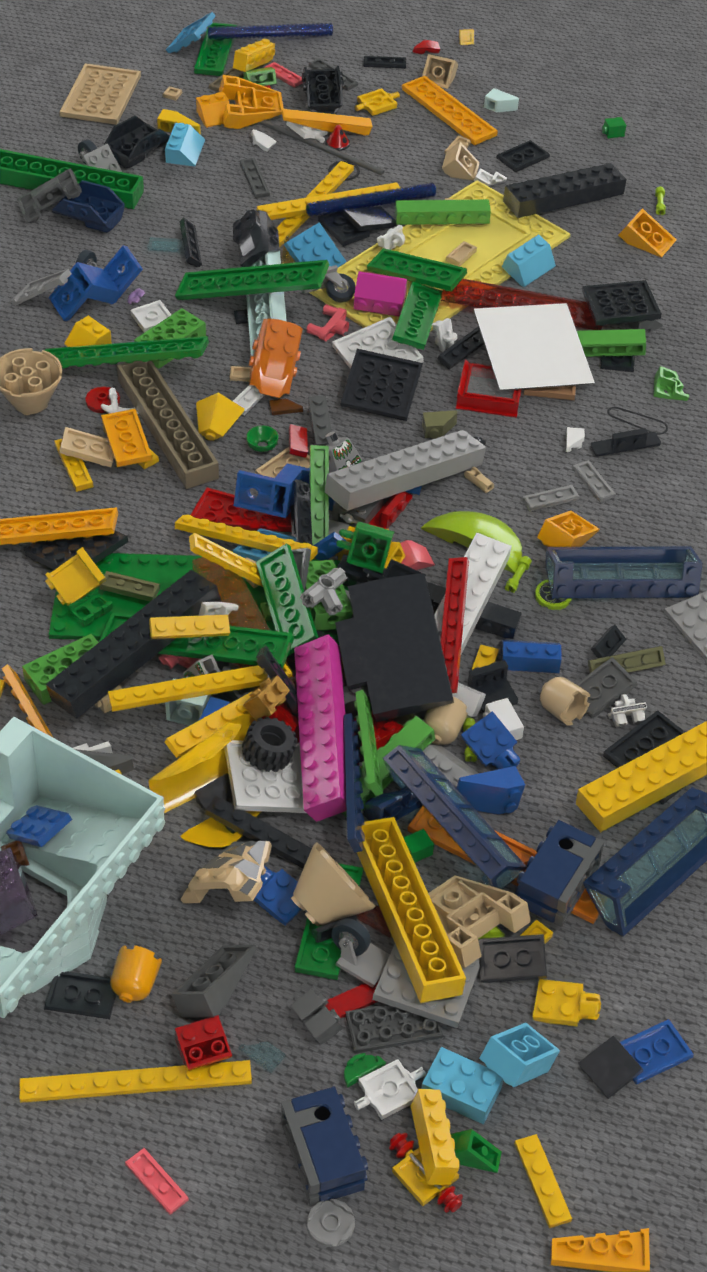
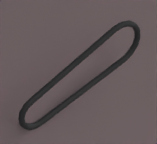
(608, 411)

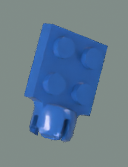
(492, 742)
(276, 895)

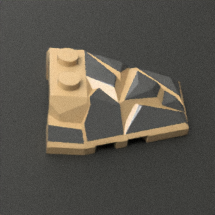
(235, 868)

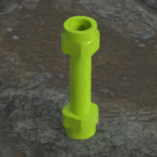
(660, 193)
(524, 564)
(468, 752)

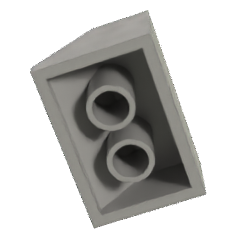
(448, 763)

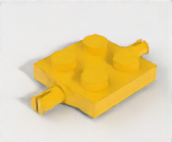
(377, 101)

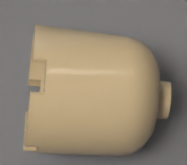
(564, 699)
(446, 721)

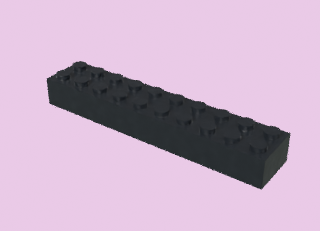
(127, 646)

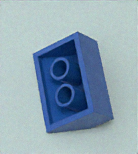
(531, 656)

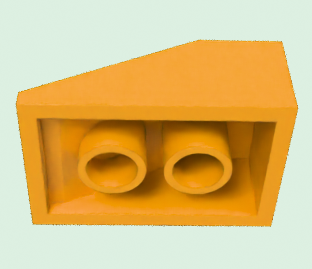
(647, 234)
(566, 530)

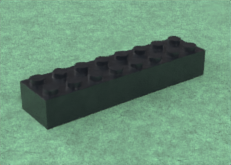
(564, 190)

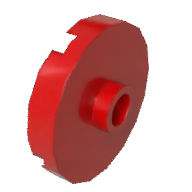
(97, 397)

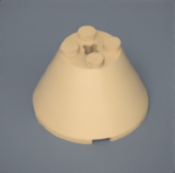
(29, 379)
(328, 890)

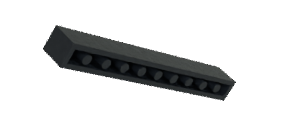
(493, 620)

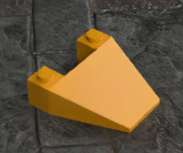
(252, 102)

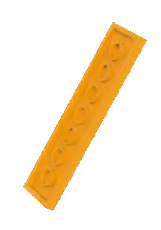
(449, 110)
(58, 526)

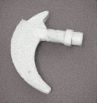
(114, 403)

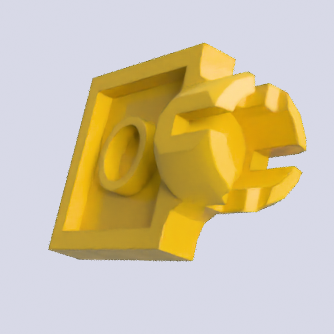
(564, 1003)

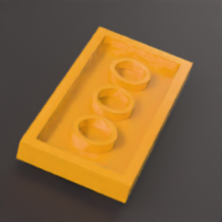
(126, 437)

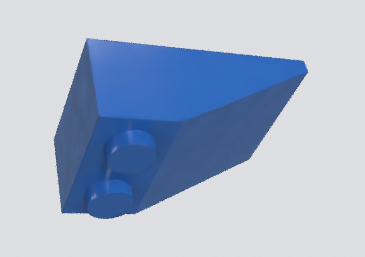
(493, 790)

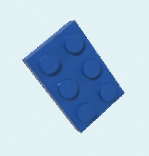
(38, 825)

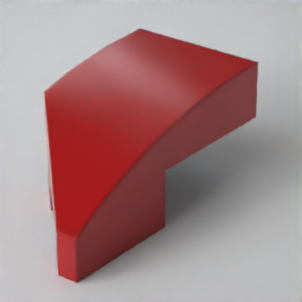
(427, 45)

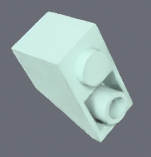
(500, 101)

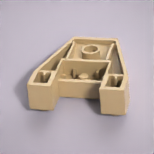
(472, 910)

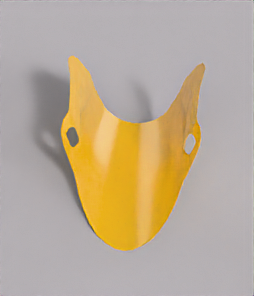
(197, 769)

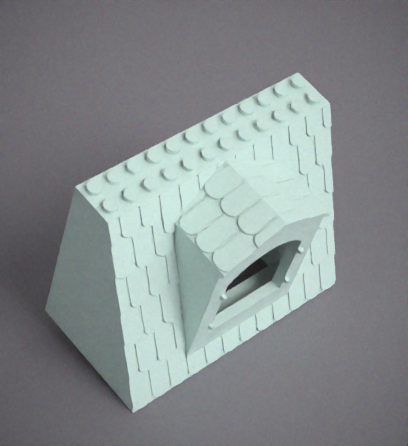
(83, 860)

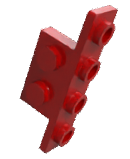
(391, 510)

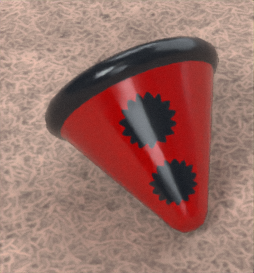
(338, 139)

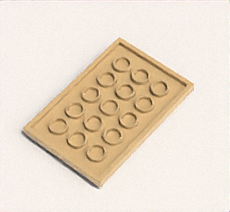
(100, 94)

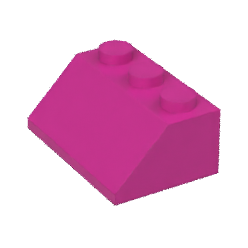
(380, 293)

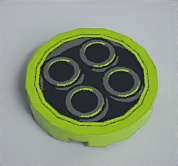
(544, 597)

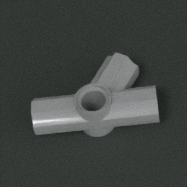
(325, 592)

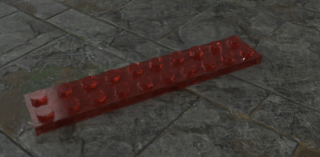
(489, 295)

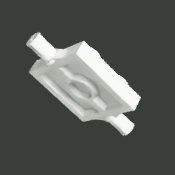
(308, 132)
(389, 1088)

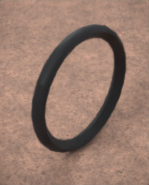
(357, 168)

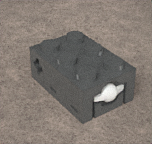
(362, 514)

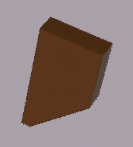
(284, 406)
(18, 850)

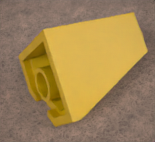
(216, 415)

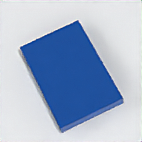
(657, 1050)

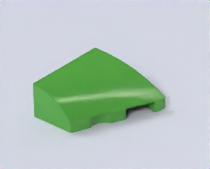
(668, 380)

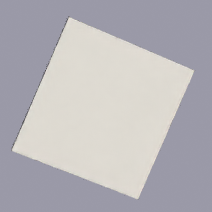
(533, 346)

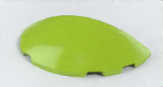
(464, 525)

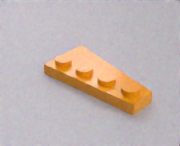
(604, 1252)

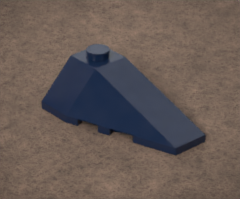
(391, 804)

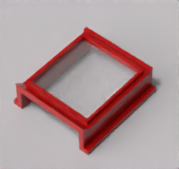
(480, 392)

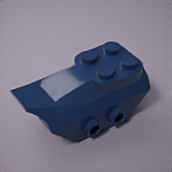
(95, 206)

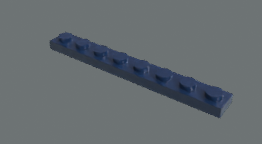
(353, 785)

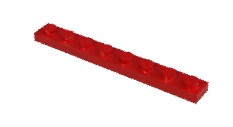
(454, 617)

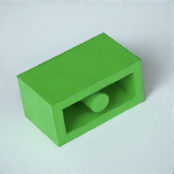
(261, 76)

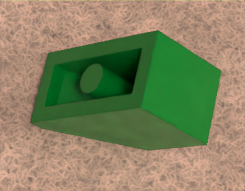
(476, 1151)

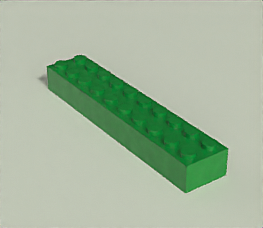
(33, 171)

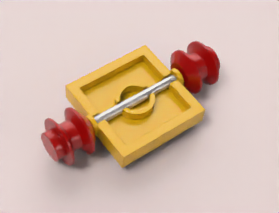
(412, 1176)

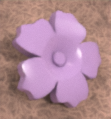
(134, 296)

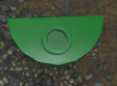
(360, 1066)

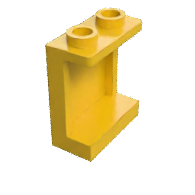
(75, 578)

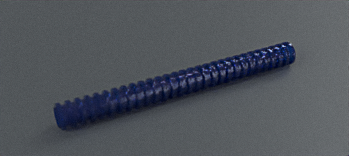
(265, 31)
(371, 199)

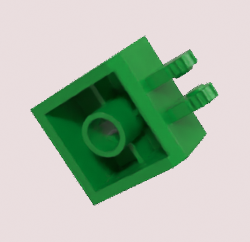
(359, 550)

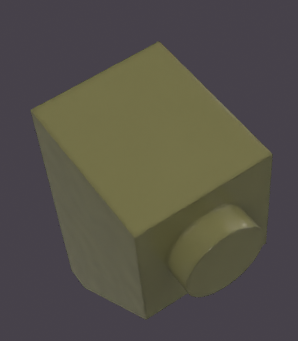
(438, 423)

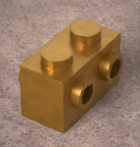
(264, 699)

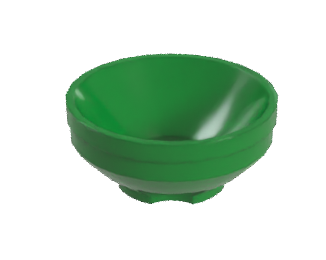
(262, 434)

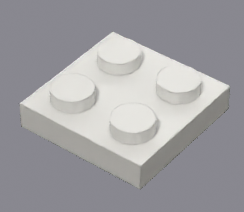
(150, 314)

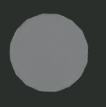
(338, 1223)

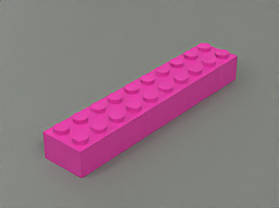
(321, 727)

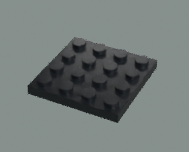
(621, 302)
(381, 384)
(61, 550)
(643, 738)

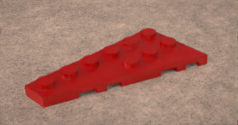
(220, 508)

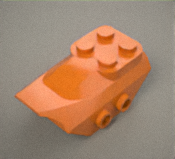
(275, 357)

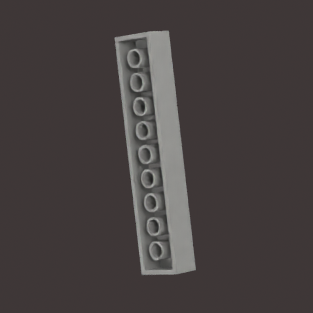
(404, 469)

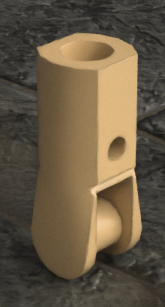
(479, 479)

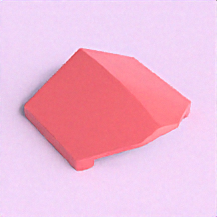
(416, 555)

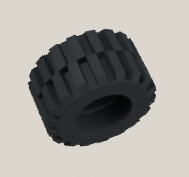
(257, 747)

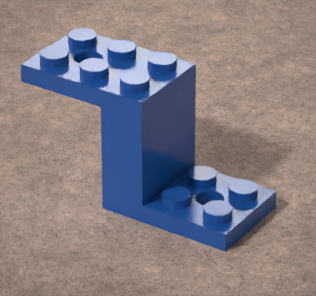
(96, 283)
(274, 494)

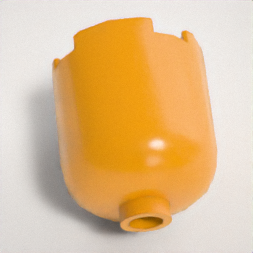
(134, 973)

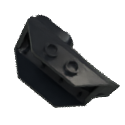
(323, 89)
(134, 139)
(255, 236)

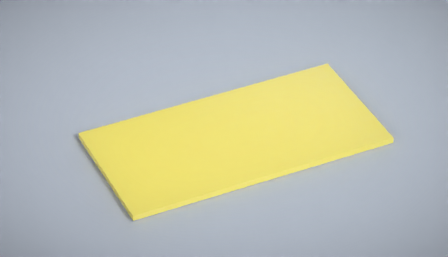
(436, 241)

